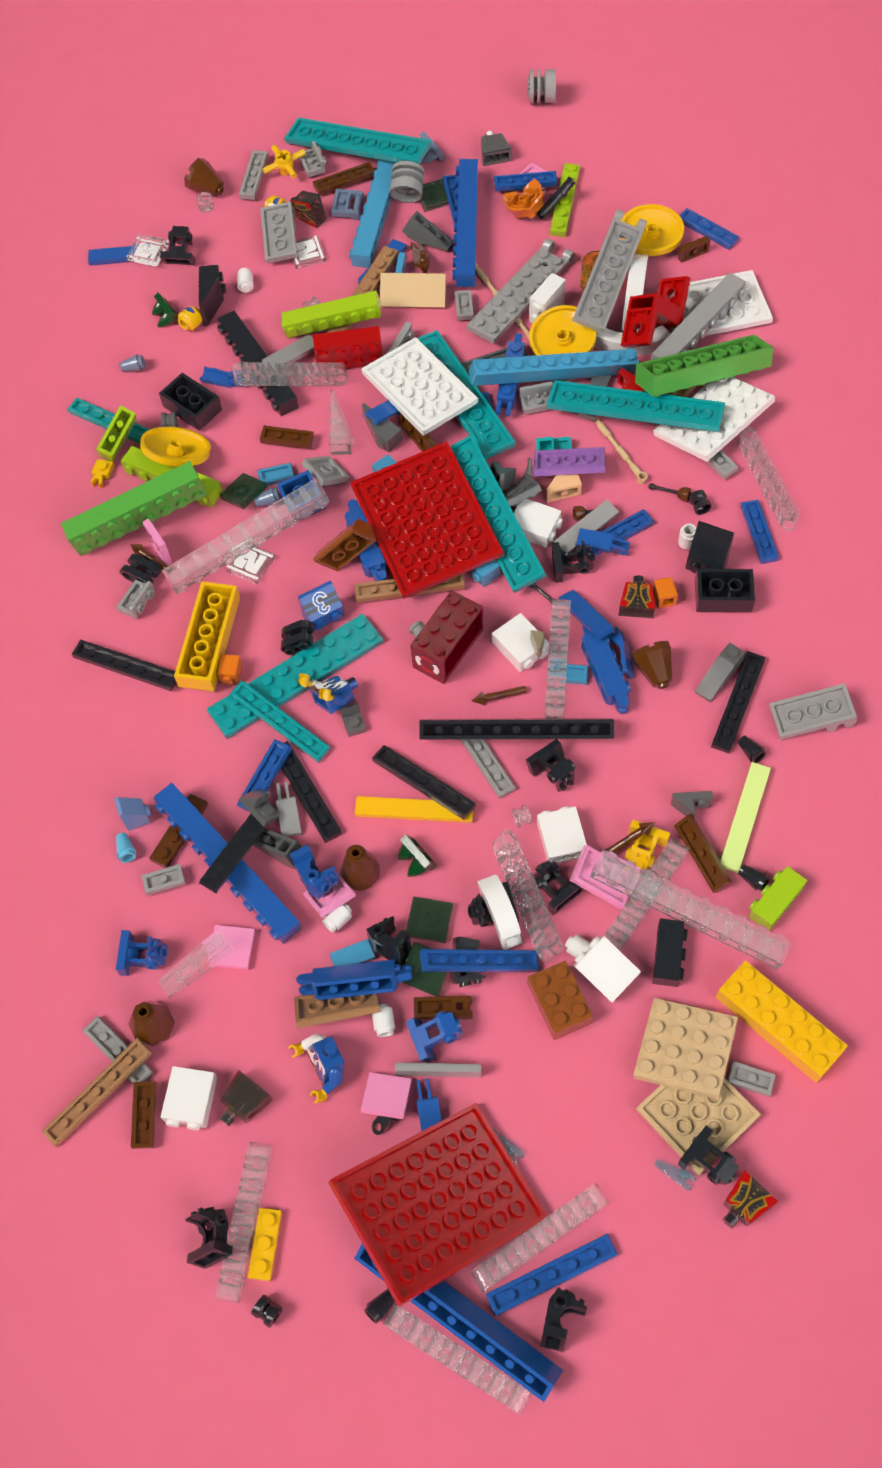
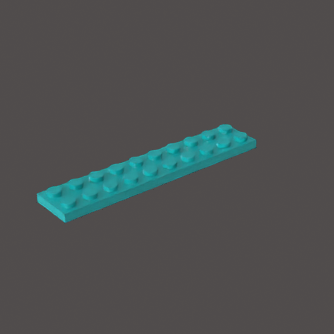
(358, 141)
(636, 405)
(479, 419)
(519, 559)
(282, 683)

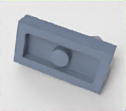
(434, 151)

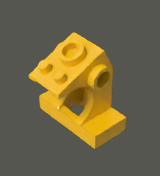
(642, 857)

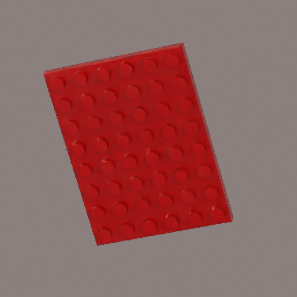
(426, 519)
(437, 1203)

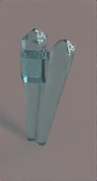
(510, 1147)
(676, 1174)

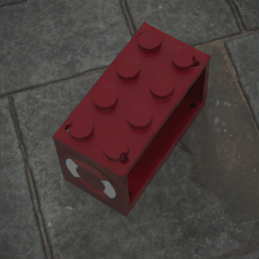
(447, 636)

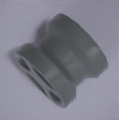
(169, 420)

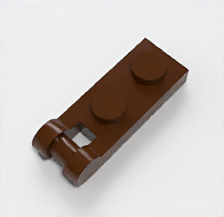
(427, 1007)

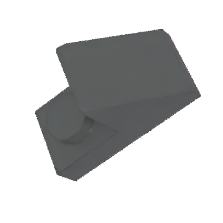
(504, 476)
(352, 718)
(687, 801)
(259, 807)

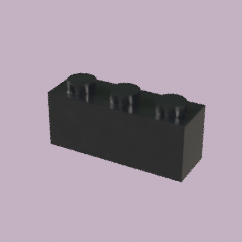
(669, 952)

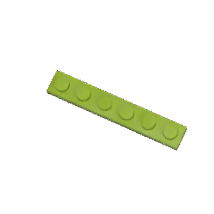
(563, 208)

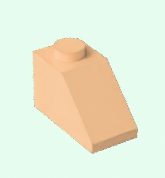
(563, 487)

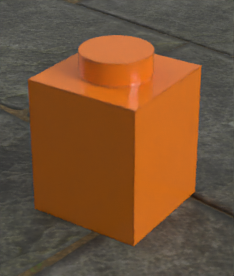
(665, 592)
(229, 669)

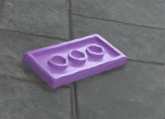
(569, 461)

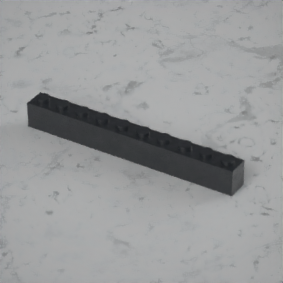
(517, 728)

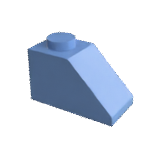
(133, 812)

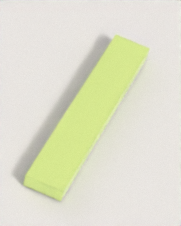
(745, 817)

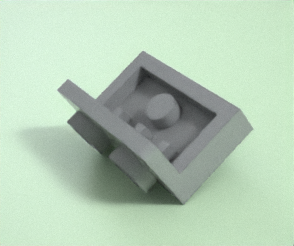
(313, 161)
(535, 397)
(136, 598)

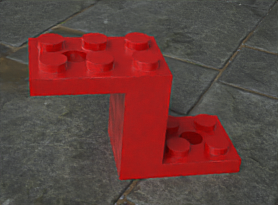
(655, 310)

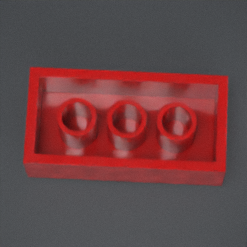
(350, 347)

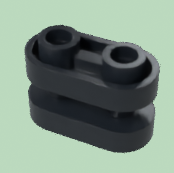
(140, 569)
(297, 637)

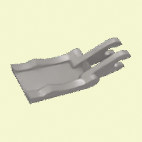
(288, 812)

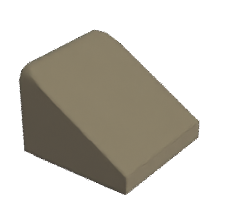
(537, 639)

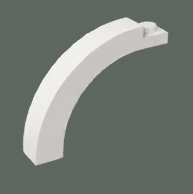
(635, 280)
(612, 340)

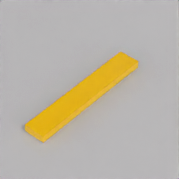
(405, 809)

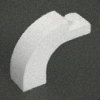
(501, 911)

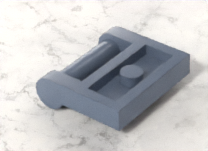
(342, 203)

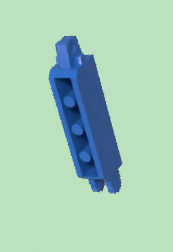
(508, 392)
(371, 558)
(606, 671)
(354, 979)

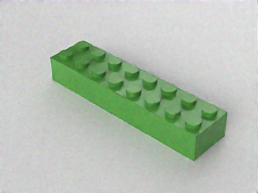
(703, 365)
(129, 510)

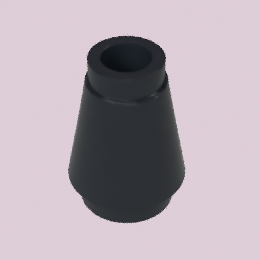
(751, 749)
(754, 877)
(379, 1306)

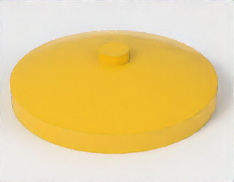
(662, 231)
(557, 334)
(175, 446)

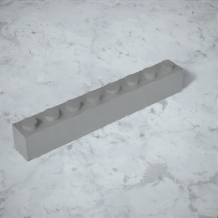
(703, 317)

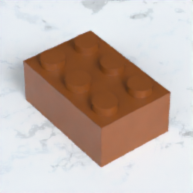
(560, 1000)

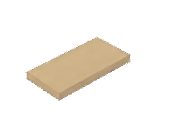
(412, 290)

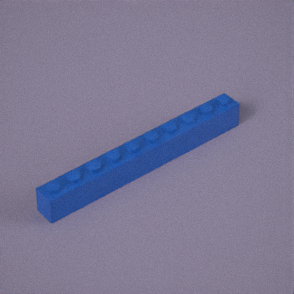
(466, 223)
(243, 880)
(483, 1334)

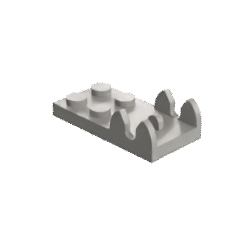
(279, 232)
(813, 712)

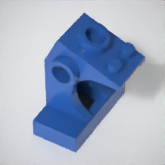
(316, 882)
(130, 951)
(449, 1029)

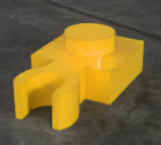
(101, 470)

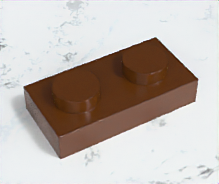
(694, 249)

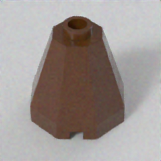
(204, 178)
(655, 663)
(151, 1022)

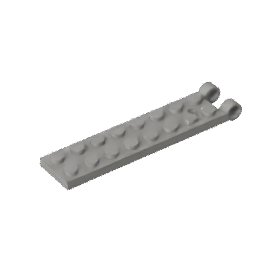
(608, 273)
(515, 296)

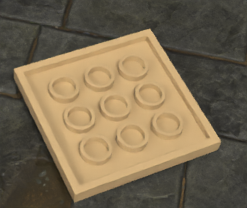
(686, 1048)
(683, 1115)

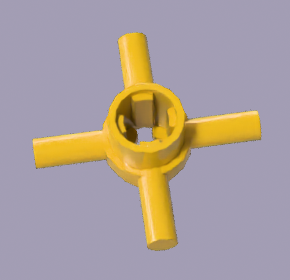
(284, 162)

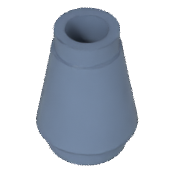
(134, 363)
(268, 497)

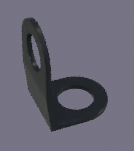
(384, 1122)

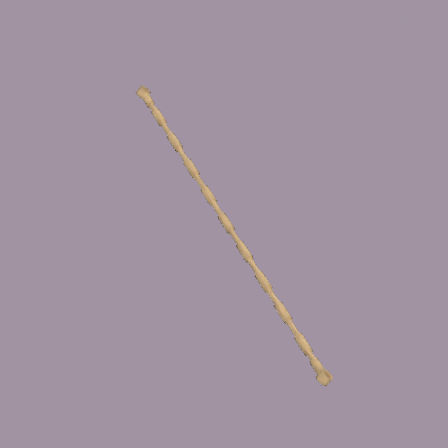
(600, 425)

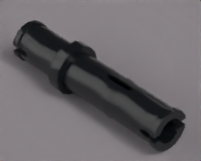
(561, 192)

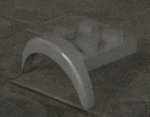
(523, 489)

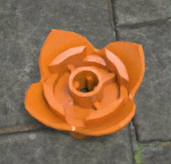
(526, 203)

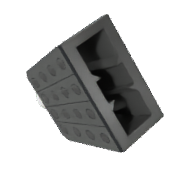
(494, 149)

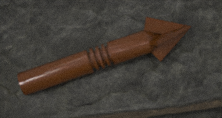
(137, 548)
(482, 698)
(645, 828)

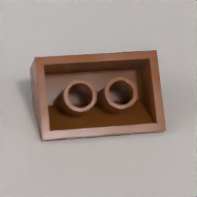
(346, 545)

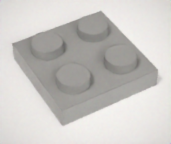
(325, 470)

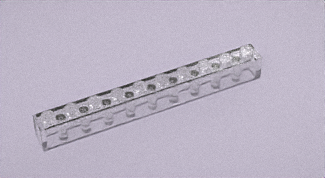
(246, 536)
(694, 910)

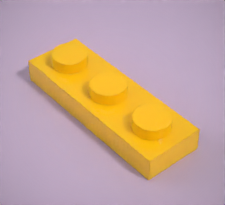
(264, 1244)

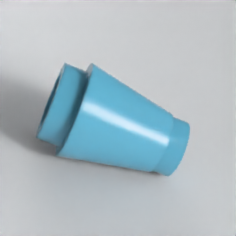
(125, 849)

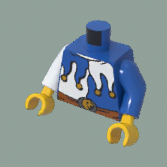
(330, 693)
(325, 1060)

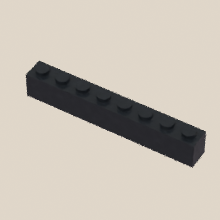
(249, 350)

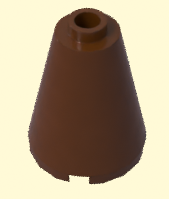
(359, 868)

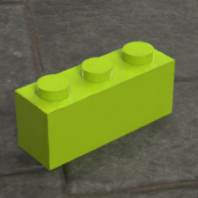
(116, 434)
(777, 897)

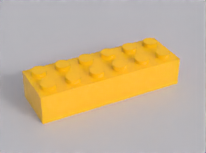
(207, 636)
(781, 1021)

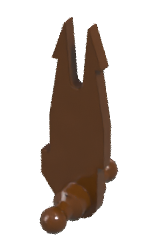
(420, 257)

